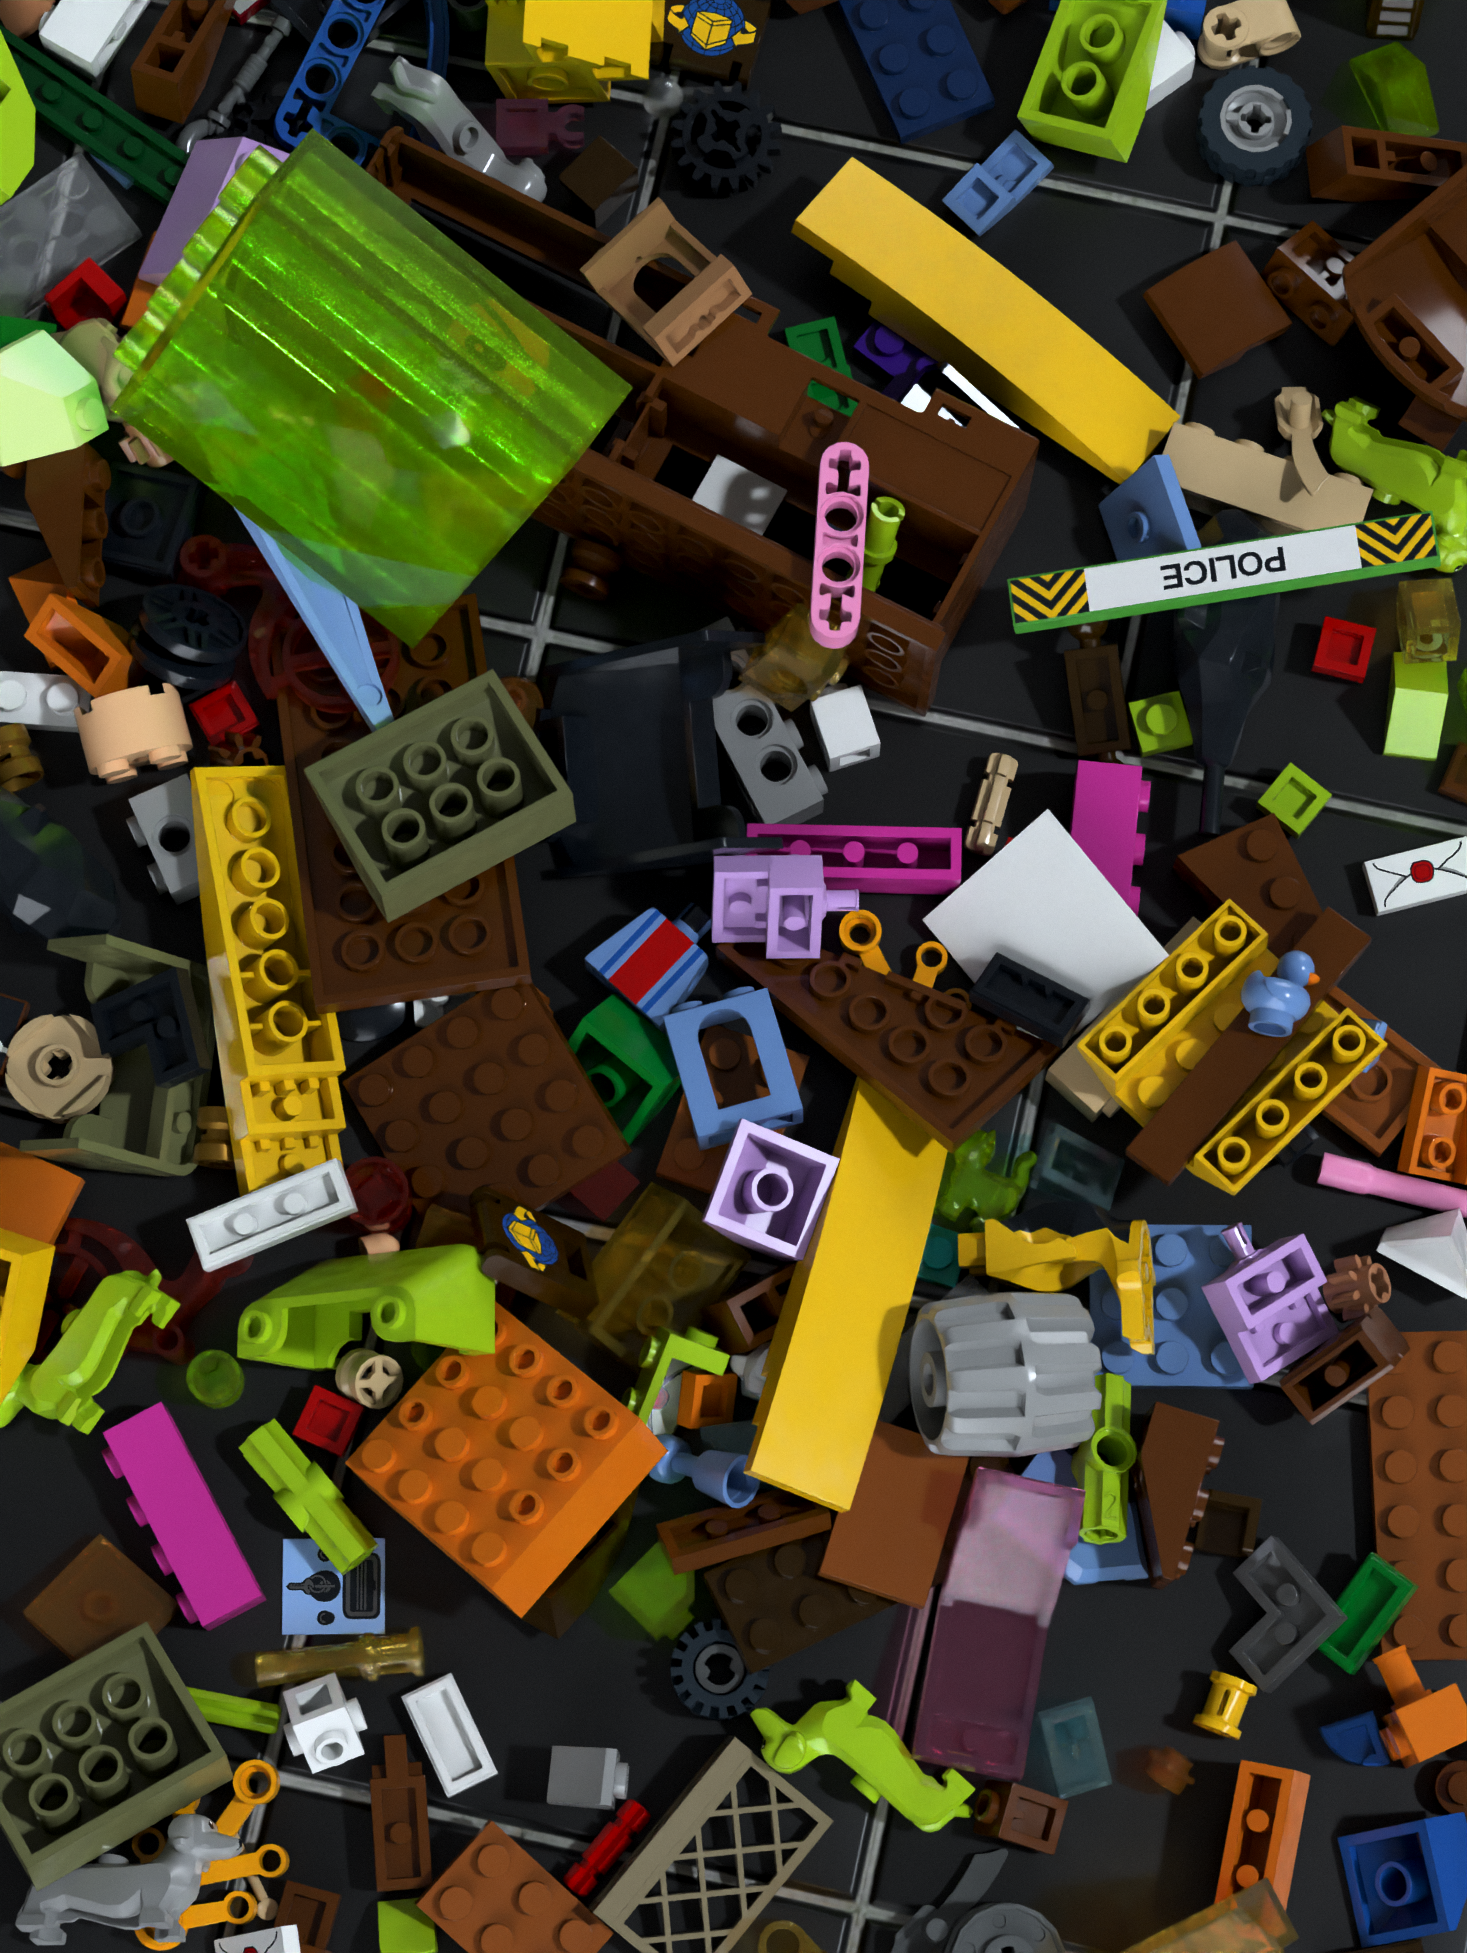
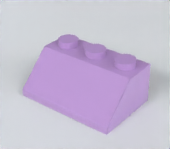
(195, 197)

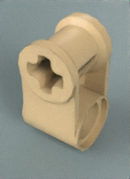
(1246, 32)

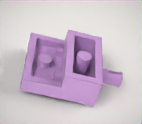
(774, 902)
(1270, 1303)

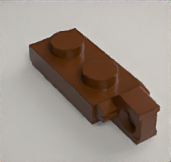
(400, 1820)

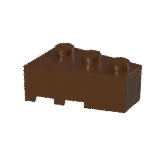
(1259, 875)

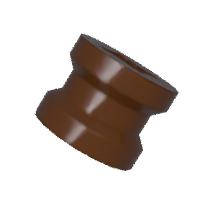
(591, 570)

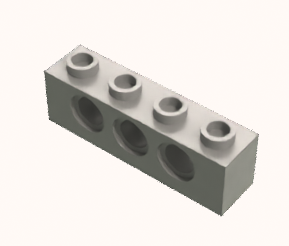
(771, 802)

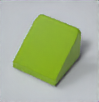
(405, 1928)

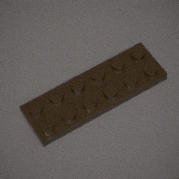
(781, 1605)

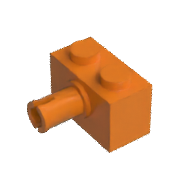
(1420, 1720)

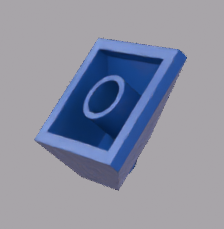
(1407, 1878)

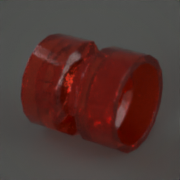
(380, 1196)

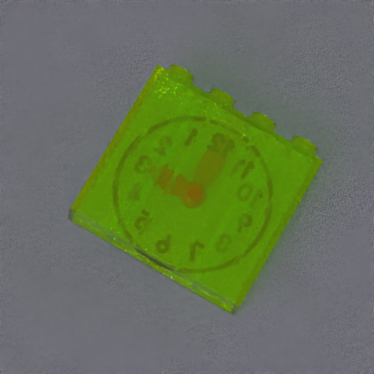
(359, 384)

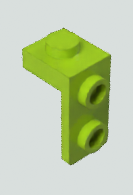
(655, 1358)

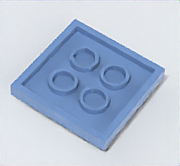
(1187, 1335)

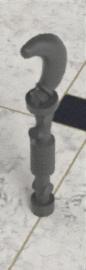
(243, 82)

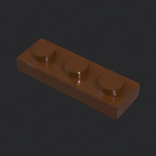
(733, 1532)

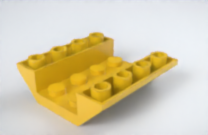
(1182, 1010)

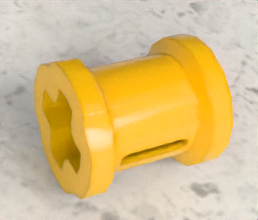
(1212, 1717)

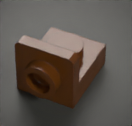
(1019, 1815)

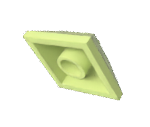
(45, 400)

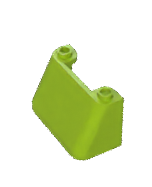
(411, 1296)

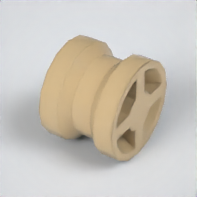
(378, 1388)

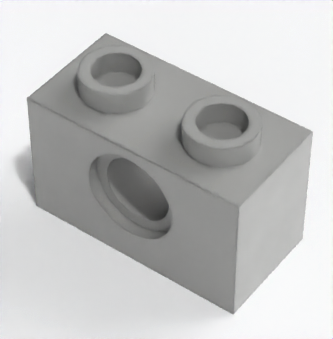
(158, 815)

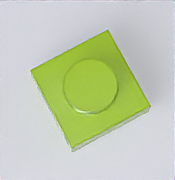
(1160, 724)
(1294, 800)

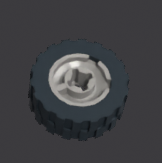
(1228, 138)

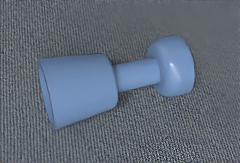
(713, 1472)

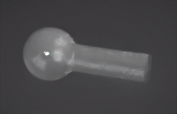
(663, 96)

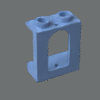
(773, 1112)

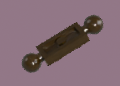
(1097, 694)

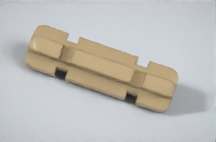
(990, 804)

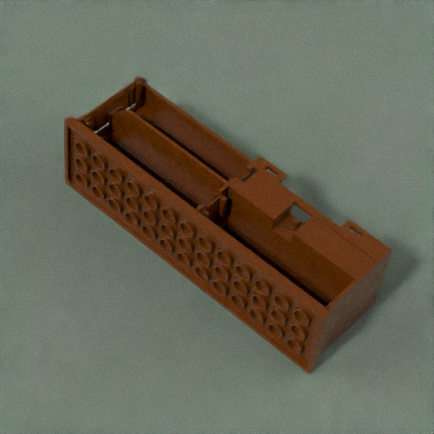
(752, 406)

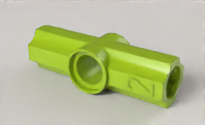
(1106, 1485)
(308, 1496)

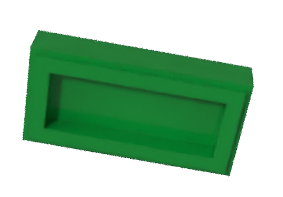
(1371, 1604)

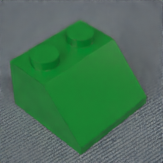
(626, 1063)

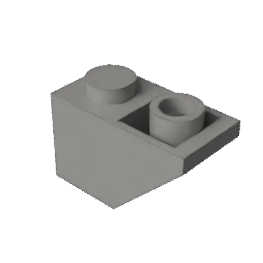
(587, 1777)

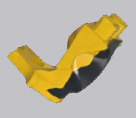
(1062, 1245)

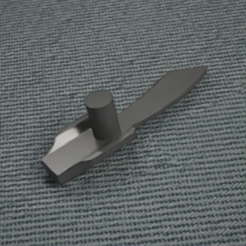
(930, 1926)

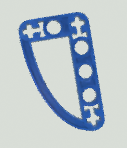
(339, 64)

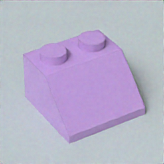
(769, 1192)

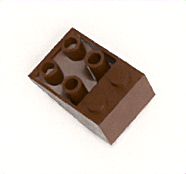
(1167, 1478)

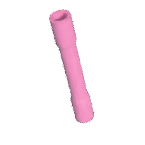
(1366, 1179)

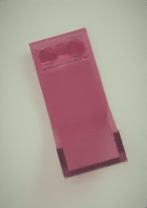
(995, 1623)

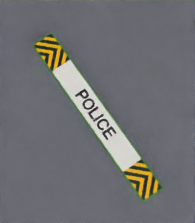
(1224, 572)

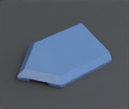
(1092, 1561)

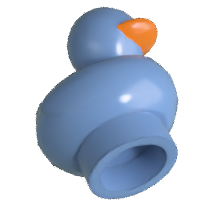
(1279, 1001)

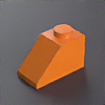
(85, 646)

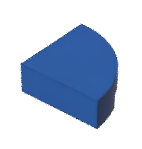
(1357, 1740)

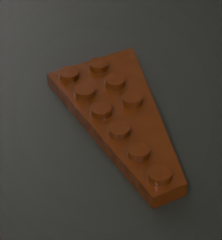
(900, 1037)

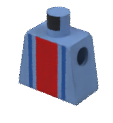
(653, 961)

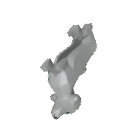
(451, 128)
(128, 1893)

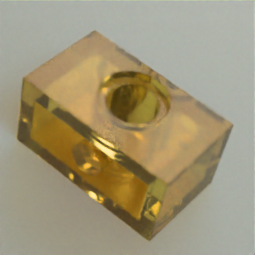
(792, 663)

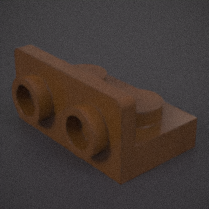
(1309, 281)

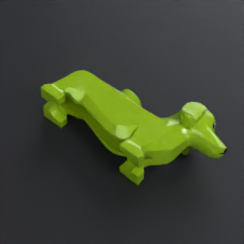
(1404, 473)
(89, 1351)
(870, 1750)

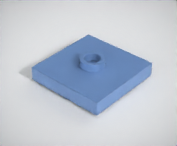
(1149, 513)

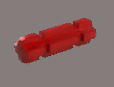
(606, 1848)

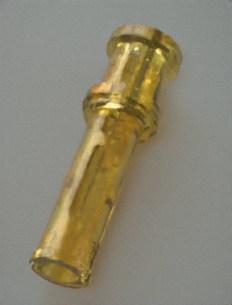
(366, 1657)

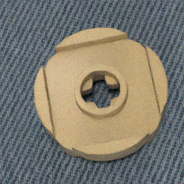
(61, 1097)

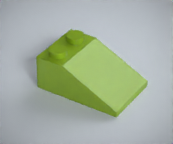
(1094, 76)

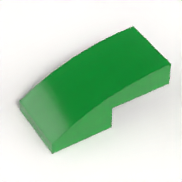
(823, 344)

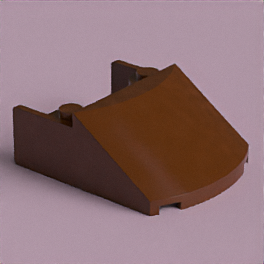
(1413, 297)

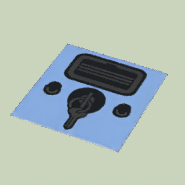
(324, 1601)

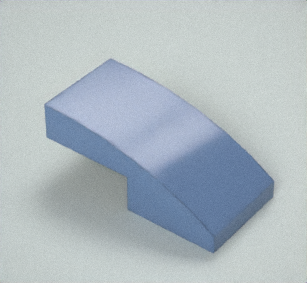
(998, 184)

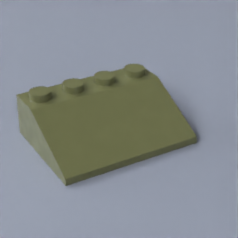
(441, 795)
(101, 1755)

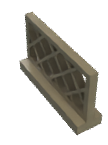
(682, 1823)

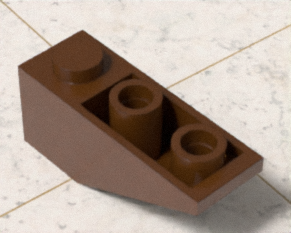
(69, 507)

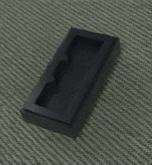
(1029, 1000)

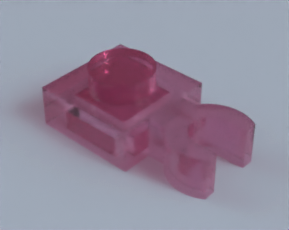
(528, 126)

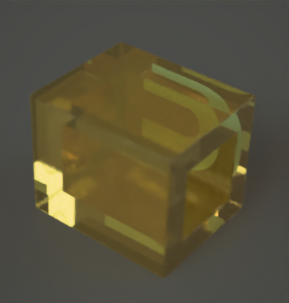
(1427, 620)

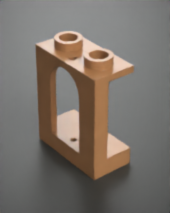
(688, 315)

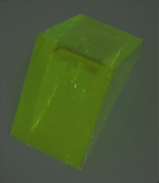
(1397, 90)

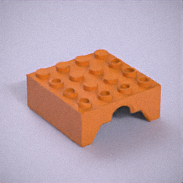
(507, 1460)

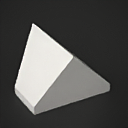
(1431, 1248)

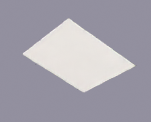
(1050, 913)

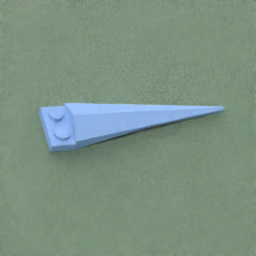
(333, 623)

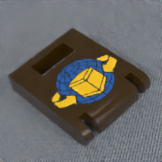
(713, 37)
(533, 1253)

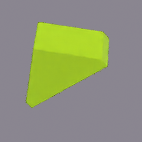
(1415, 709)

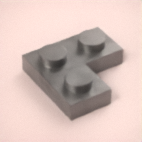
(1296, 1618)

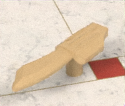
(1301, 422)

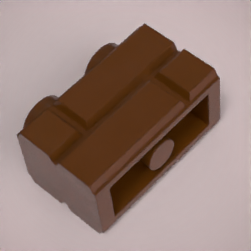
(1344, 1365)

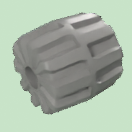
(1004, 1374)

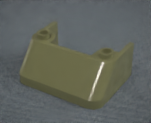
(138, 1123)

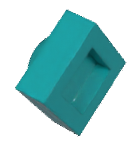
(940, 1258)

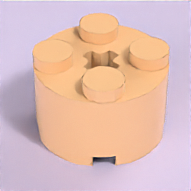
(133, 731)

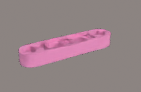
(839, 544)

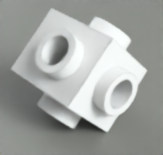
(323, 1723)

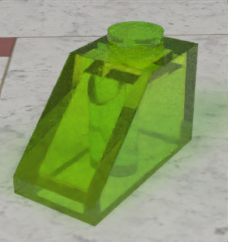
(656, 1596)

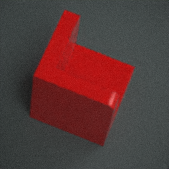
(84, 296)

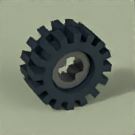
(690, 1674)

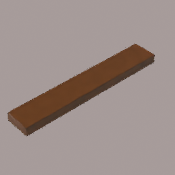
(1239, 1059)

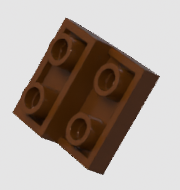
(1217, 309)

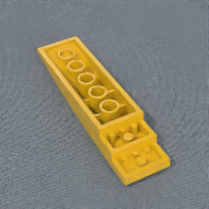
(983, 321)
(271, 1044)
(847, 1306)

